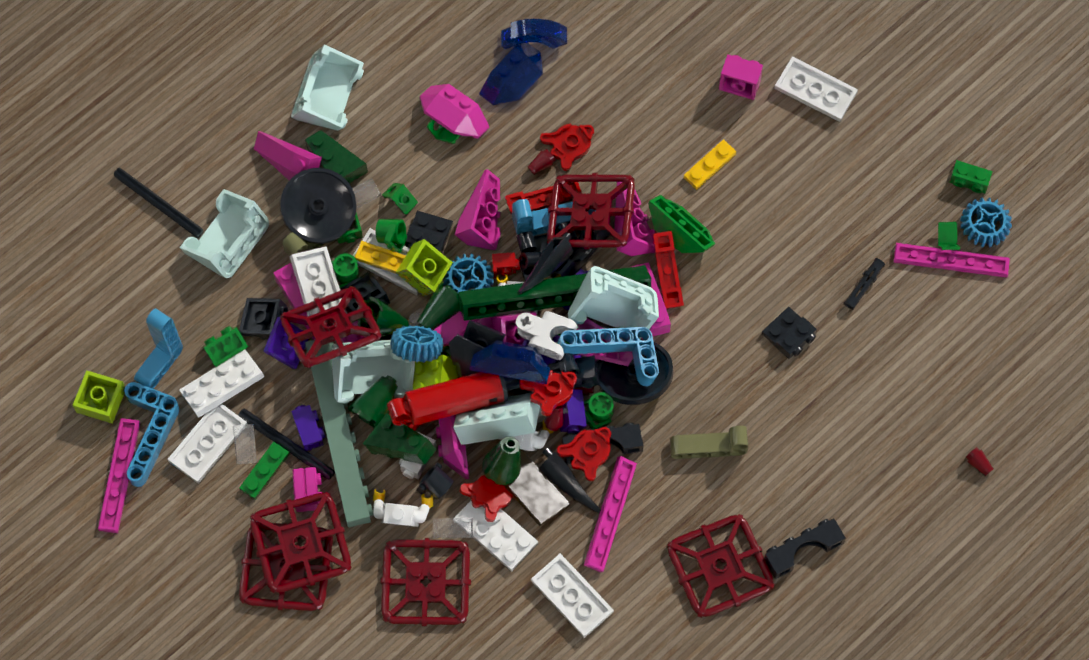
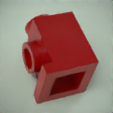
(505, 264)

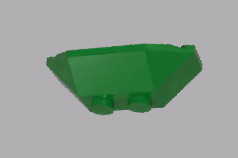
(687, 231)

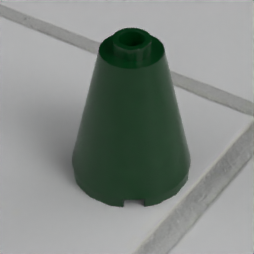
(440, 307)
(385, 317)
(373, 402)
(503, 462)

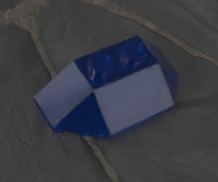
(513, 75)
(511, 361)

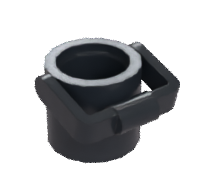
(435, 482)

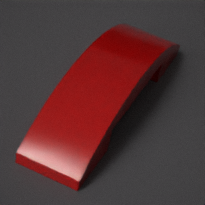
(541, 198)
(667, 269)

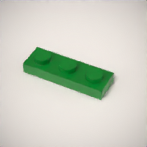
(264, 470)

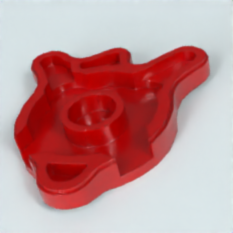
(569, 143)
(554, 393)
(589, 450)
(487, 495)

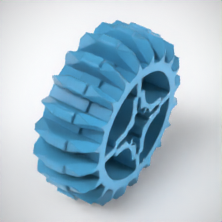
(996, 214)
(473, 264)
(416, 343)

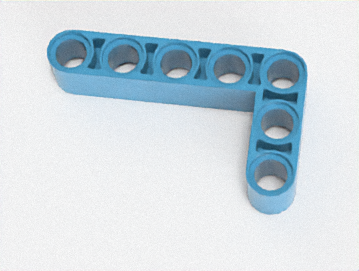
(535, 221)
(614, 344)
(165, 353)
(152, 431)

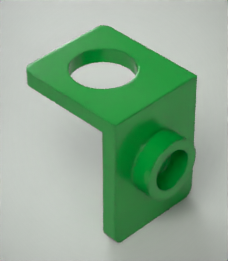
(442, 133)
(401, 197)
(353, 235)
(947, 236)

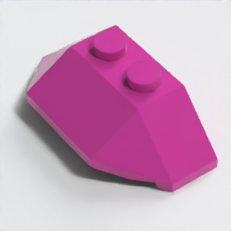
(454, 111)
(451, 449)

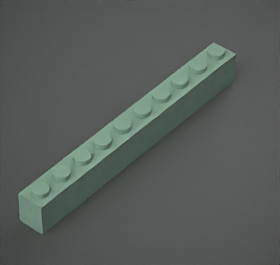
(341, 444)

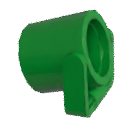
(392, 233)
(345, 269)
(600, 410)

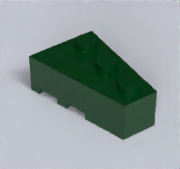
(335, 156)
(399, 442)

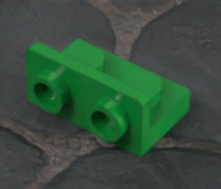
(970, 177)
(224, 346)

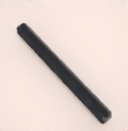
(158, 202)
(287, 444)

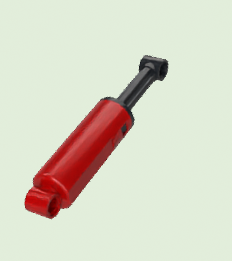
(461, 395)

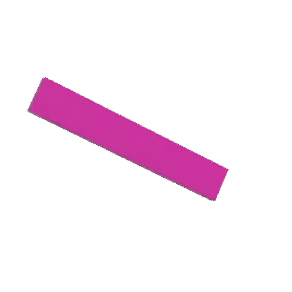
(951, 260)
(118, 479)
(610, 514)

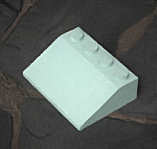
(498, 421)

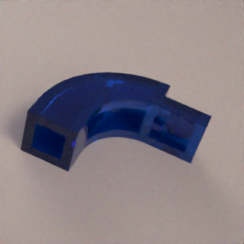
(534, 30)

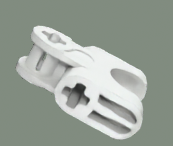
(542, 330)

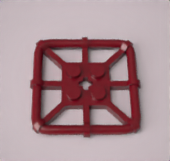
(600, 202)
(340, 326)
(294, 553)
(294, 573)
(715, 577)
(435, 590)

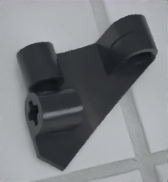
(532, 247)
(462, 354)

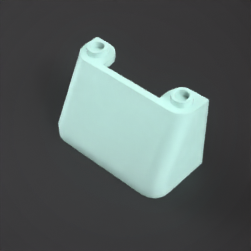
(326, 88)
(229, 235)
(614, 301)
(365, 366)

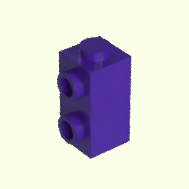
(574, 413)
(307, 427)

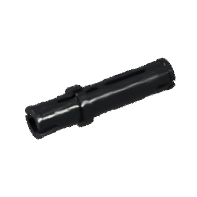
(876, 266)

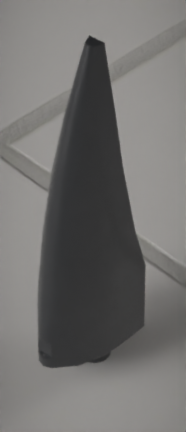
(551, 259)
(562, 476)

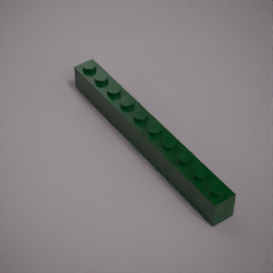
(545, 295)

